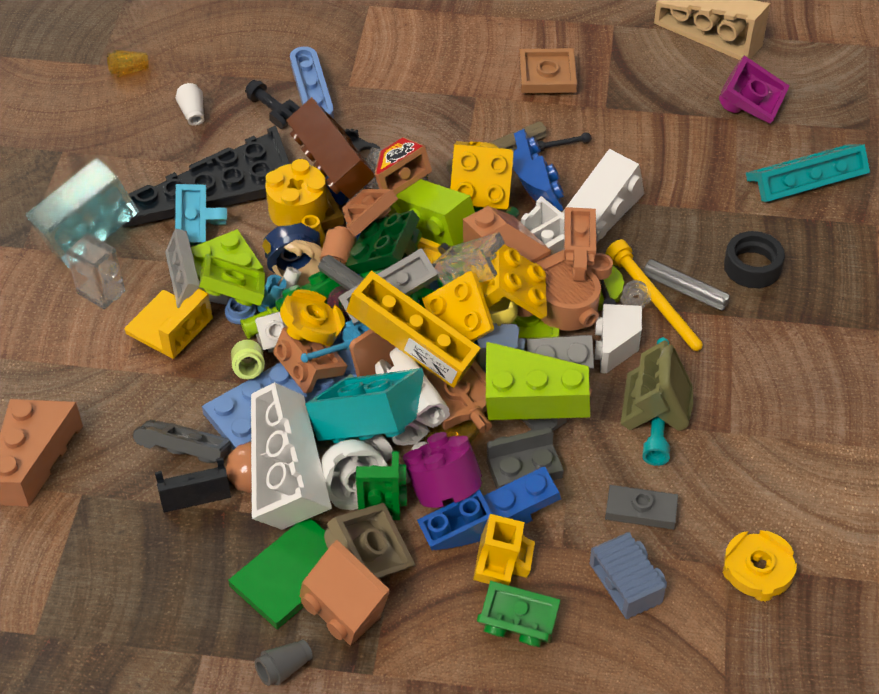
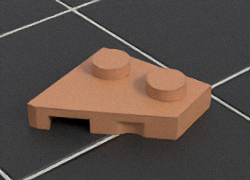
(367, 207)

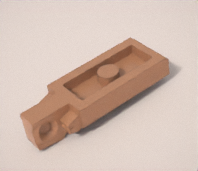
(579, 239)

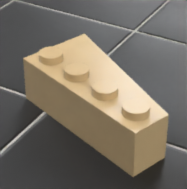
(723, 25)

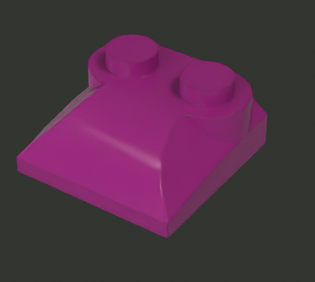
(753, 90)

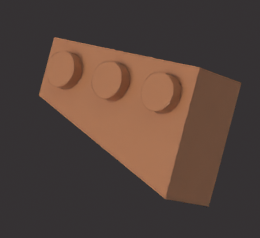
(30, 443)

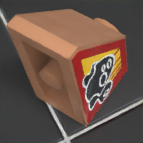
(401, 165)

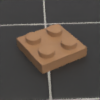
(547, 70)

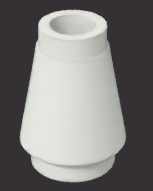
(191, 103)

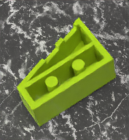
(438, 208)
(534, 385)

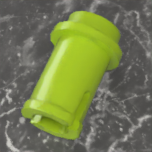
(249, 325)

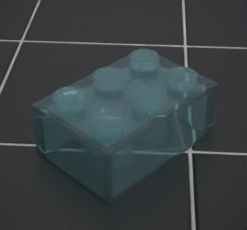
(84, 204)

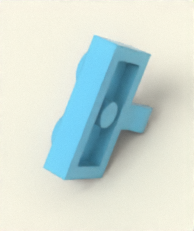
(192, 213)

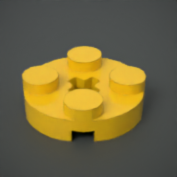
(311, 317)
(754, 581)

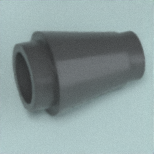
(282, 661)

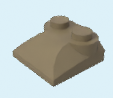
(371, 539)

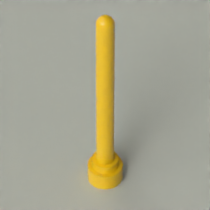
(622, 256)

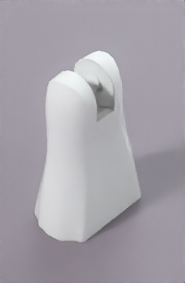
(431, 407)

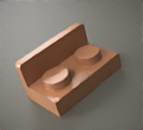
(306, 374)

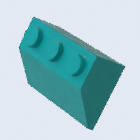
(367, 406)

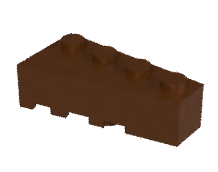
(330, 148)

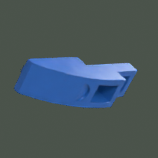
(534, 172)
(464, 521)

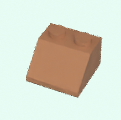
(344, 594)

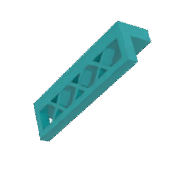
(810, 171)

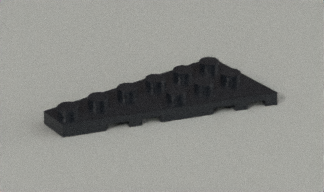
(229, 178)

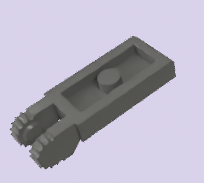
(182, 440)

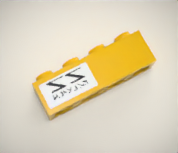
(412, 329)

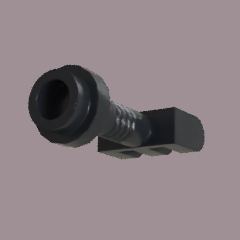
(280, 112)

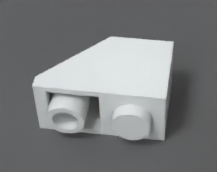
(620, 335)

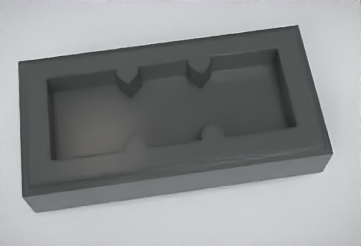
(641, 507)

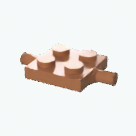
(466, 400)

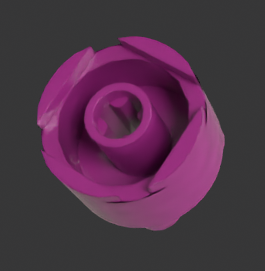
(443, 470)

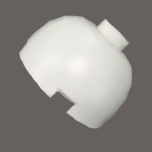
(340, 470)

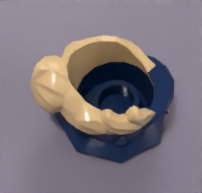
(293, 247)

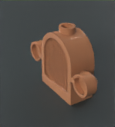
(572, 302)

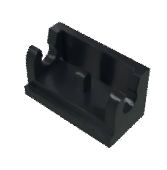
(193, 488)

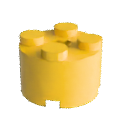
(295, 193)

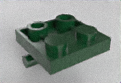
(385, 242)

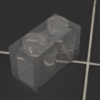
(96, 271)

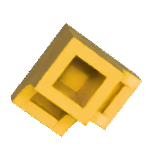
(503, 551)

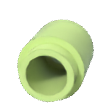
(250, 367)

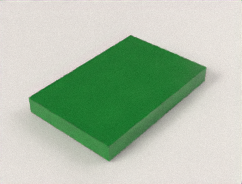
(275, 576)

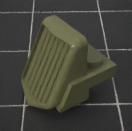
(658, 389)

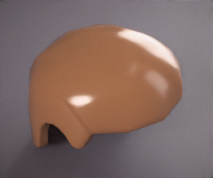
(239, 467)

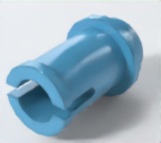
(272, 292)

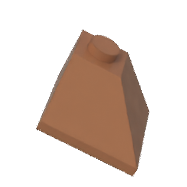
(514, 233)

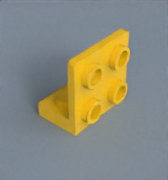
(482, 174)
(518, 281)
(462, 306)
(168, 327)

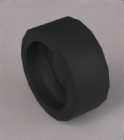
(757, 243)

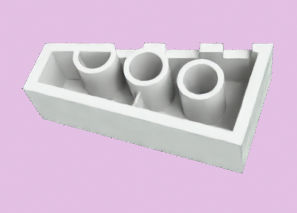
(284, 459)

